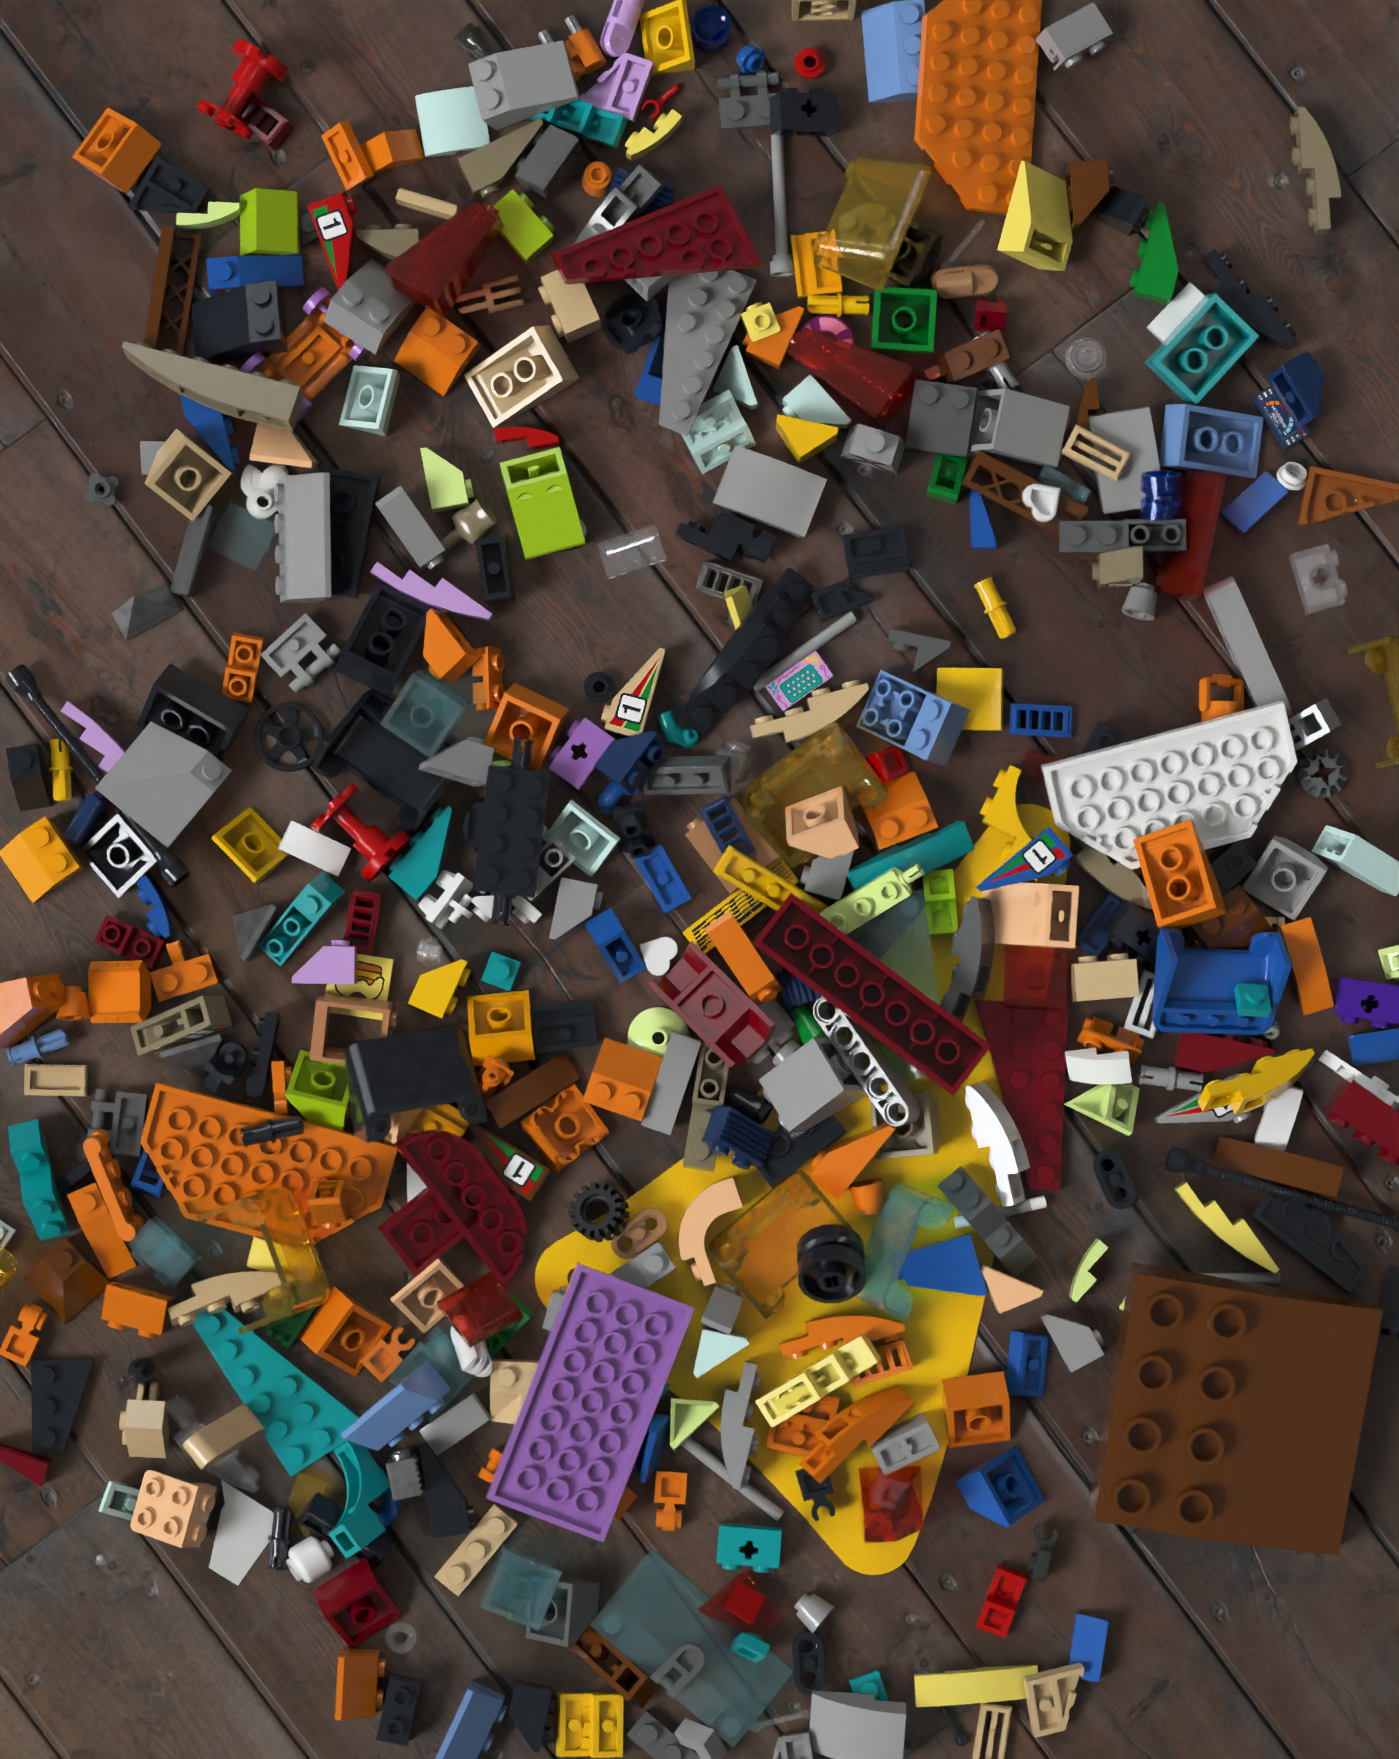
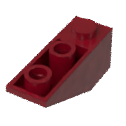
(1211, 1053)

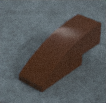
(532, 1090)

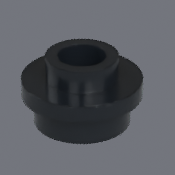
(603, 696)

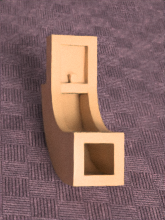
(704, 1208)

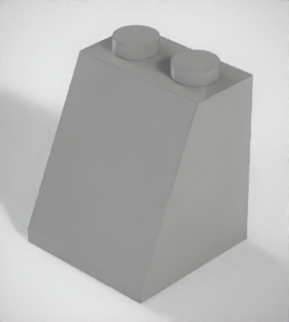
(1018, 427)
(811, 1085)

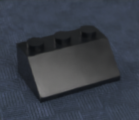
(194, 711)

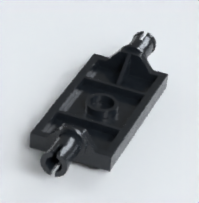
(511, 831)

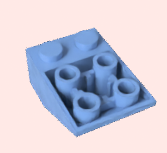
(913, 718)

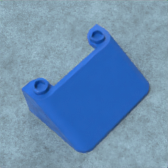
(1198, 984)

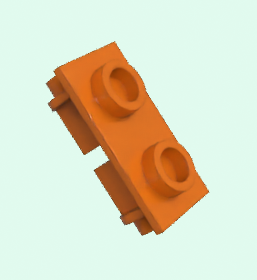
(490, 665)
(1097, 1034)
(494, 1076)

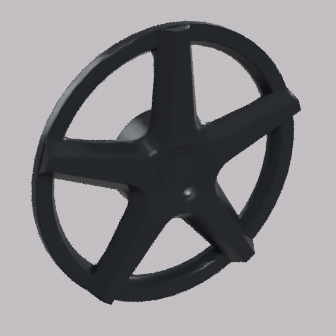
(288, 737)

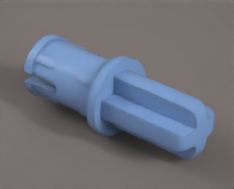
(37, 1047)

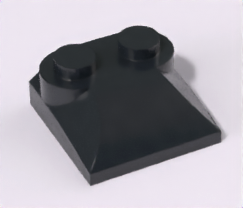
(916, 256)
(118, 855)

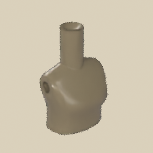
(470, 524)

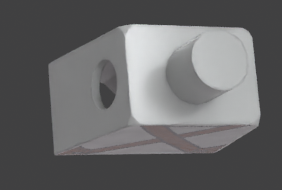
(873, 448)

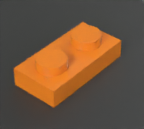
(347, 155)

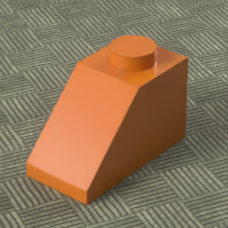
(774, 348)
(446, 647)

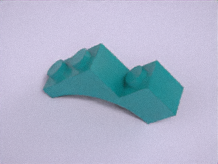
(37, 1180)
(364, 1484)

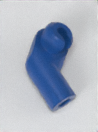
(611, 796)
(389, 1509)

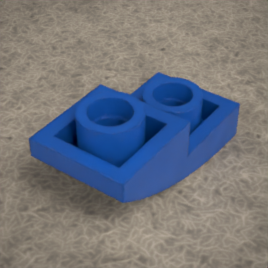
(159, 916)

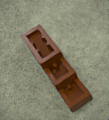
(1278, 1166)

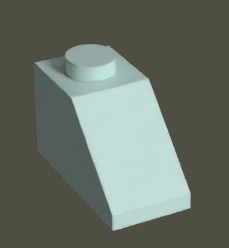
(812, 403)

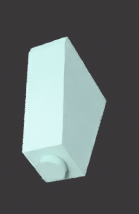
(1359, 859)

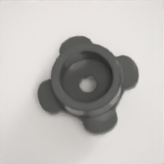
(106, 497)

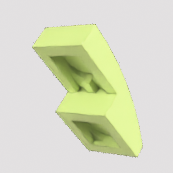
(217, 214)
(1083, 1279)

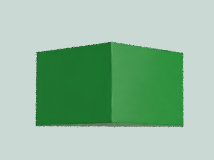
(946, 478)

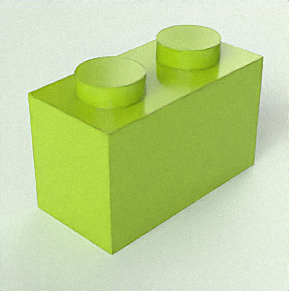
(522, 228)

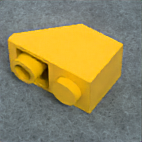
(437, 988)

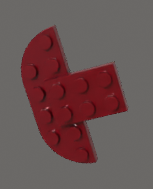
(459, 1202)

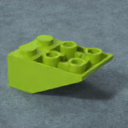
(542, 503)

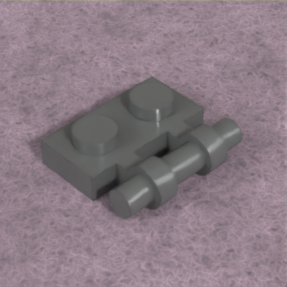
(746, 111)
(127, 1123)

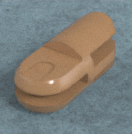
(964, 281)
(489, 297)

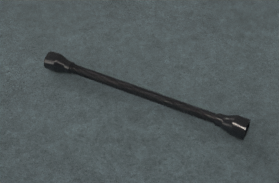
(24, 683)
(1183, 1162)

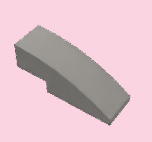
(671, 1082)

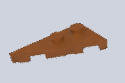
(1338, 494)

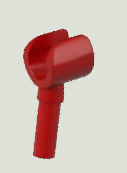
(661, 101)

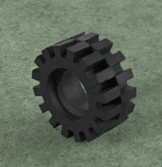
(586, 1200)

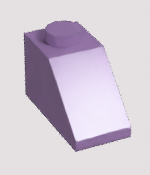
(330, 965)

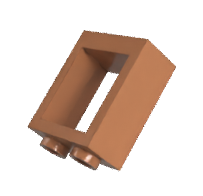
(324, 1002)

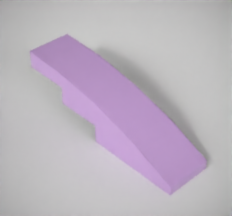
(443, 596)
(96, 736)

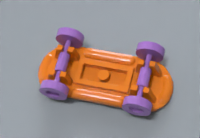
(313, 354)

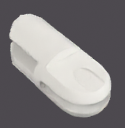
(474, 1359)

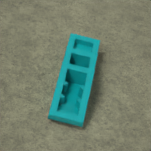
(586, 122)
(927, 850)

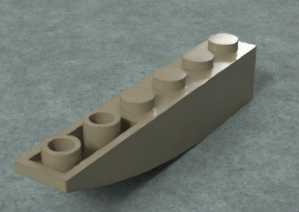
(222, 388)

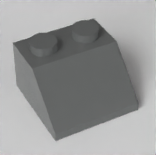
(548, 161)
(940, 418)

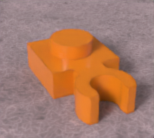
(280, 1078)
(384, 1357)

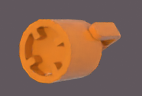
(1216, 709)

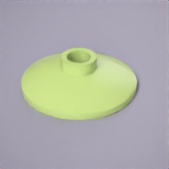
(652, 1021)

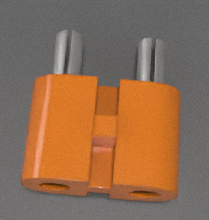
(581, 47)

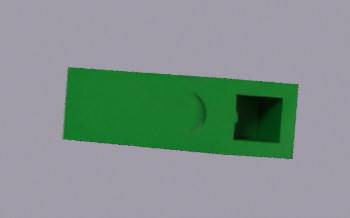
(1158, 266)

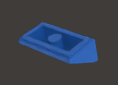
(1254, 502)
(1374, 1047)
(1026, 1363)
(652, 1447)
(1089, 1645)

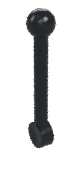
(961, 1738)

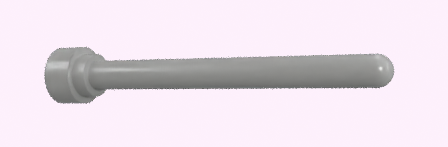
(782, 264)

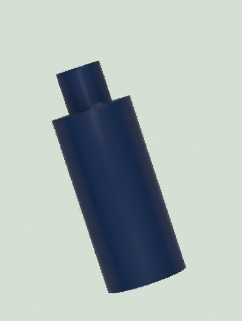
(85, 818)

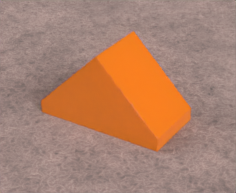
(392, 150)

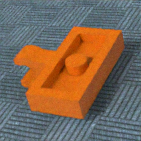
(183, 975)

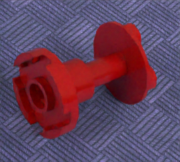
(248, 79)
(370, 840)

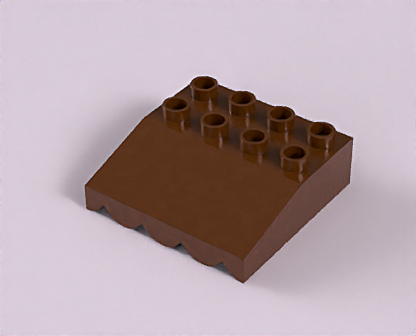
(1234, 1411)

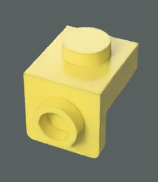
(760, 321)

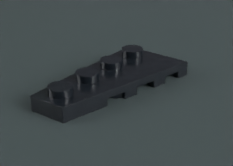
(351, 520)

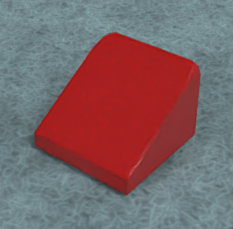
(888, 763)
(744, 1602)

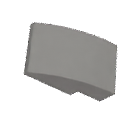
(1134, 433)
(769, 491)
(856, 1726)

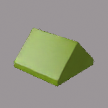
(269, 222)

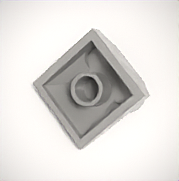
(1285, 876)

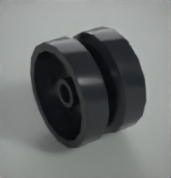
(831, 1263)

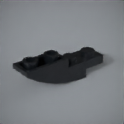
(1256, 311)

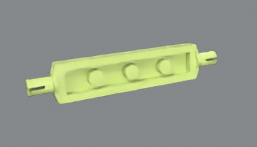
(871, 899)

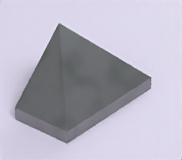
(145, 611)
(251, 928)
(195, 1054)

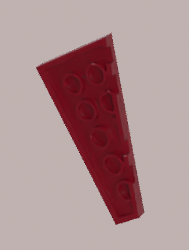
(675, 240)
(1031, 1077)

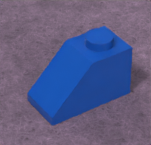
(615, 945)

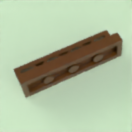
(161, 286)
(1019, 481)

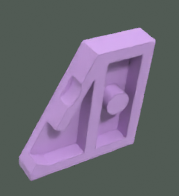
(622, 86)

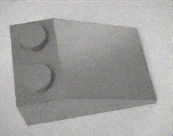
(523, 83)
(368, 307)

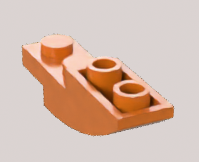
(827, 1329)
(860, 1421)

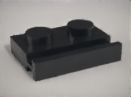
(876, 552)
(564, 1026)

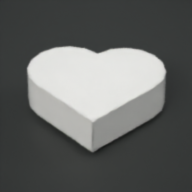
(1042, 500)
(658, 953)

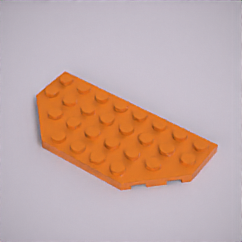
(978, 95)
(206, 1166)

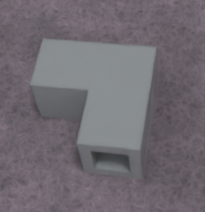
(701, 1739)

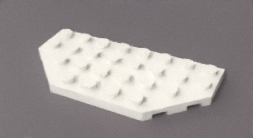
(1207, 772)

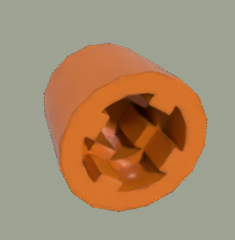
(597, 179)
(75, 1005)
(868, 1195)

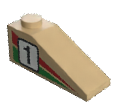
(632, 703)

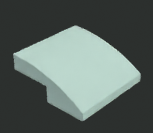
(451, 121)
(717, 431)

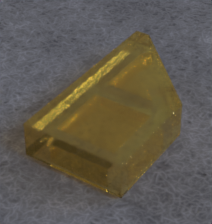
(303, 1490)

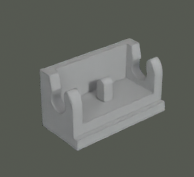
(905, 1444)

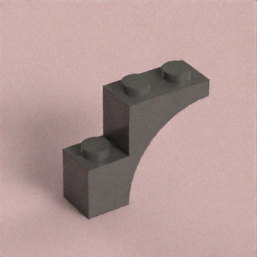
(987, 1221)

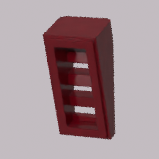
(275, 130)
(373, 924)
(30, 1465)

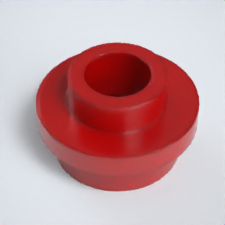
(813, 72)

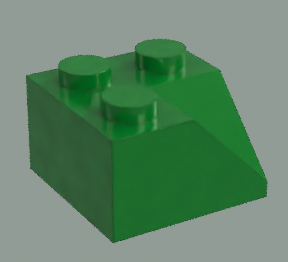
(903, 321)

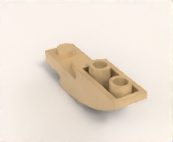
(823, 709)
(211, 1295)

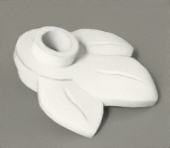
(261, 486)

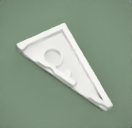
(1374, 1085)

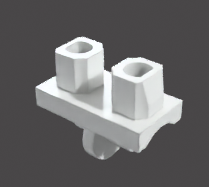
(452, 901)

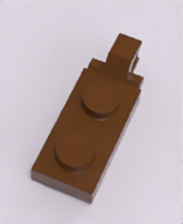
(971, 358)

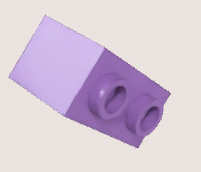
(578, 771)

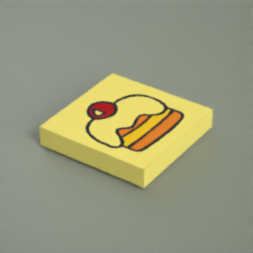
(372, 983)

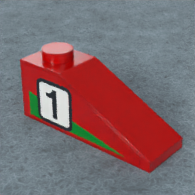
(336, 227)

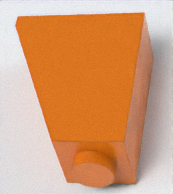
(743, 959)

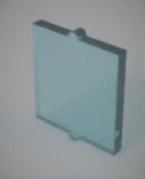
(242, 537)

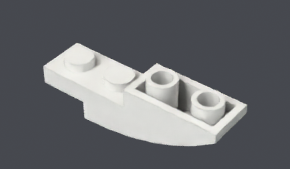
(996, 1128)

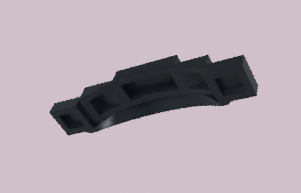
(747, 652)

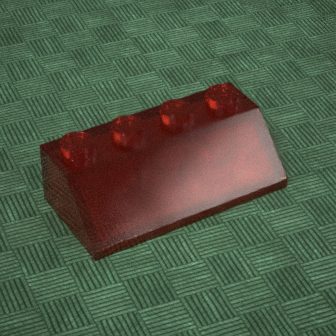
(1200, 505)

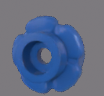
(750, 59)

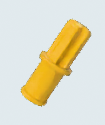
(838, 304)
(995, 608)
(61, 771)

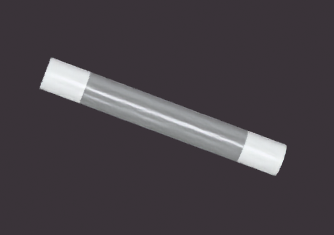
(1022, 1207)

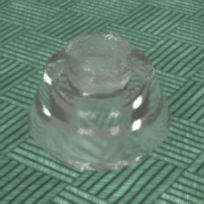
(1077, 353)

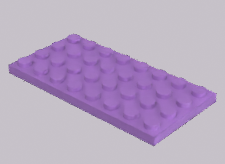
(590, 1402)

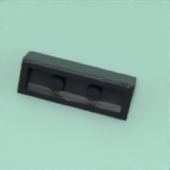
(323, 1515)

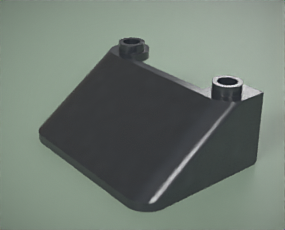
(383, 761)
(410, 1074)

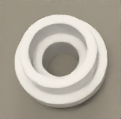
(1292, 476)

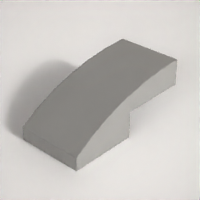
(455, 1424)

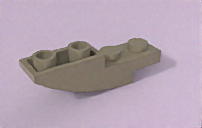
(1315, 158)
(388, 242)
(1114, 878)
(709, 1091)

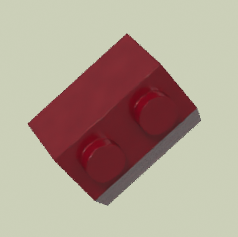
(357, 1603)

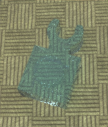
(1054, 478)

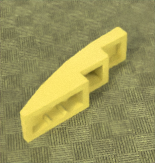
(1236, 1235)
(818, 1380)
(971, 1686)

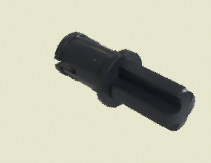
(272, 1130)
(141, 1370)
(280, 1538)

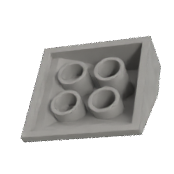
(163, 781)

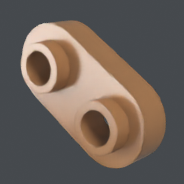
(639, 1233)

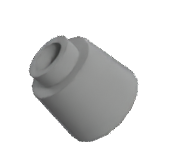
(1140, 602)
(813, 1611)

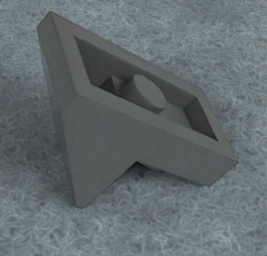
(927, 647)

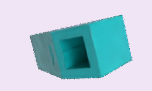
(423, 862)
(301, 918)

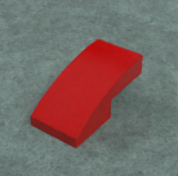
(536, 438)
(1001, 1601)

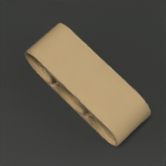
(223, 1436)

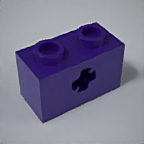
(1349, 997)

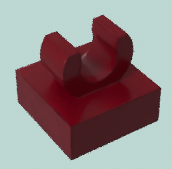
(990, 315)

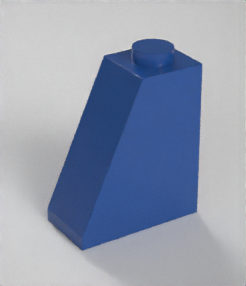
(945, 1266)

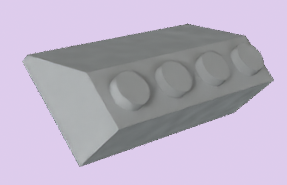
(303, 538)

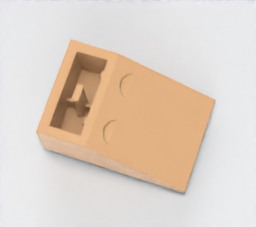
(1035, 914)

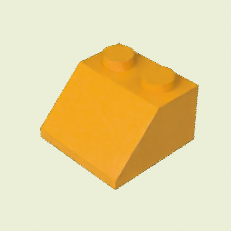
(40, 859)
(501, 1027)

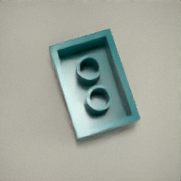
(1201, 349)

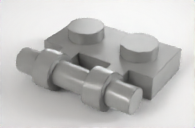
(294, 646)

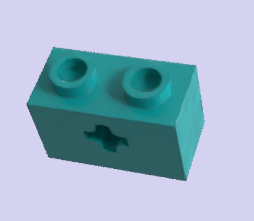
(764, 1538)

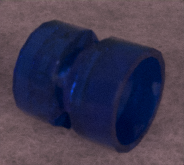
(711, 28)
(1164, 485)

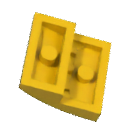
(977, 690)
(589, 1725)

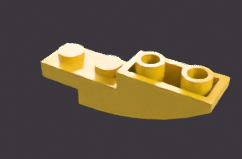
(1265, 1082)

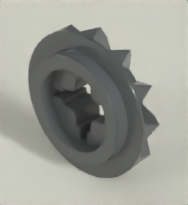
(1316, 786)

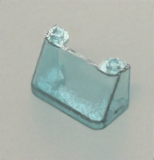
(890, 1241)

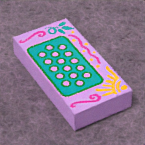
(799, 681)

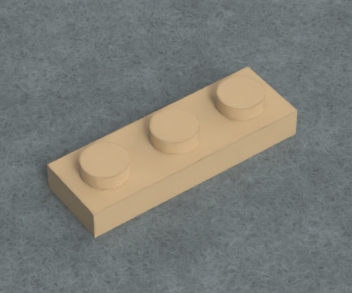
(476, 1550)

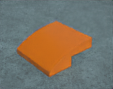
(796, 1434)

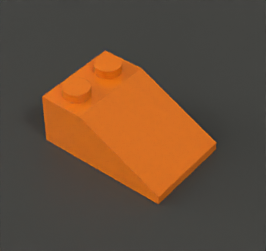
(1178, 876)

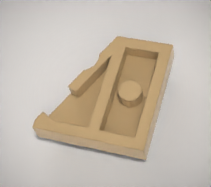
(1050, 1698)

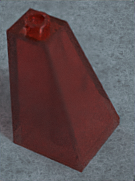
(445, 259)
(859, 375)
(890, 1503)

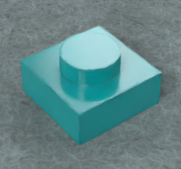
(501, 971)
(1252, 1000)
(750, 1646)
(869, 1684)

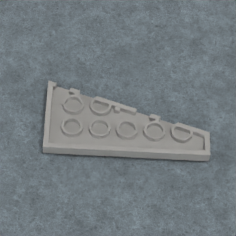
(698, 329)

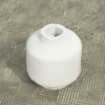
(310, 1559)

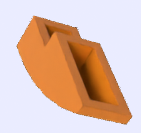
(1307, 966)

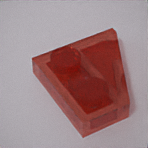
(765, 1620)

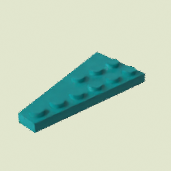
(296, 1411)

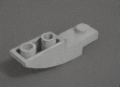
(737, 1439)

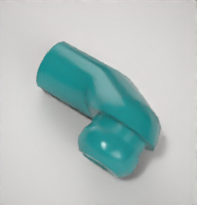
(676, 734)

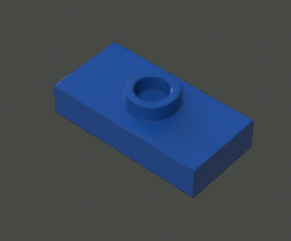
(663, 879)

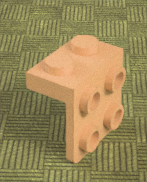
(173, 1509)

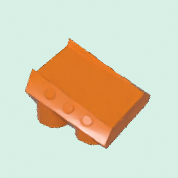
(119, 991)
(564, 1128)

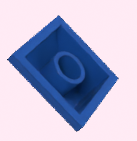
(1001, 1488)

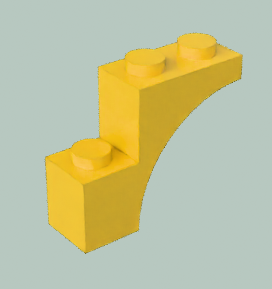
(1002, 813)

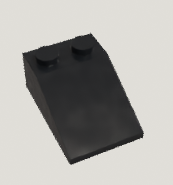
(240, 323)
(383, 639)

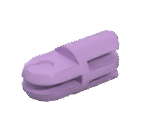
(620, 26)

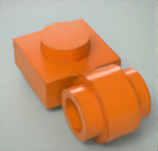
(20, 1342)
(671, 1490)

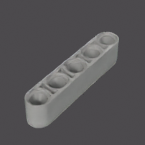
(1244, 644)
(879, 1067)

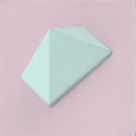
(736, 380)

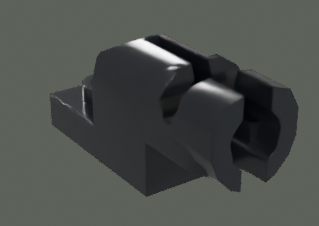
(728, 537)

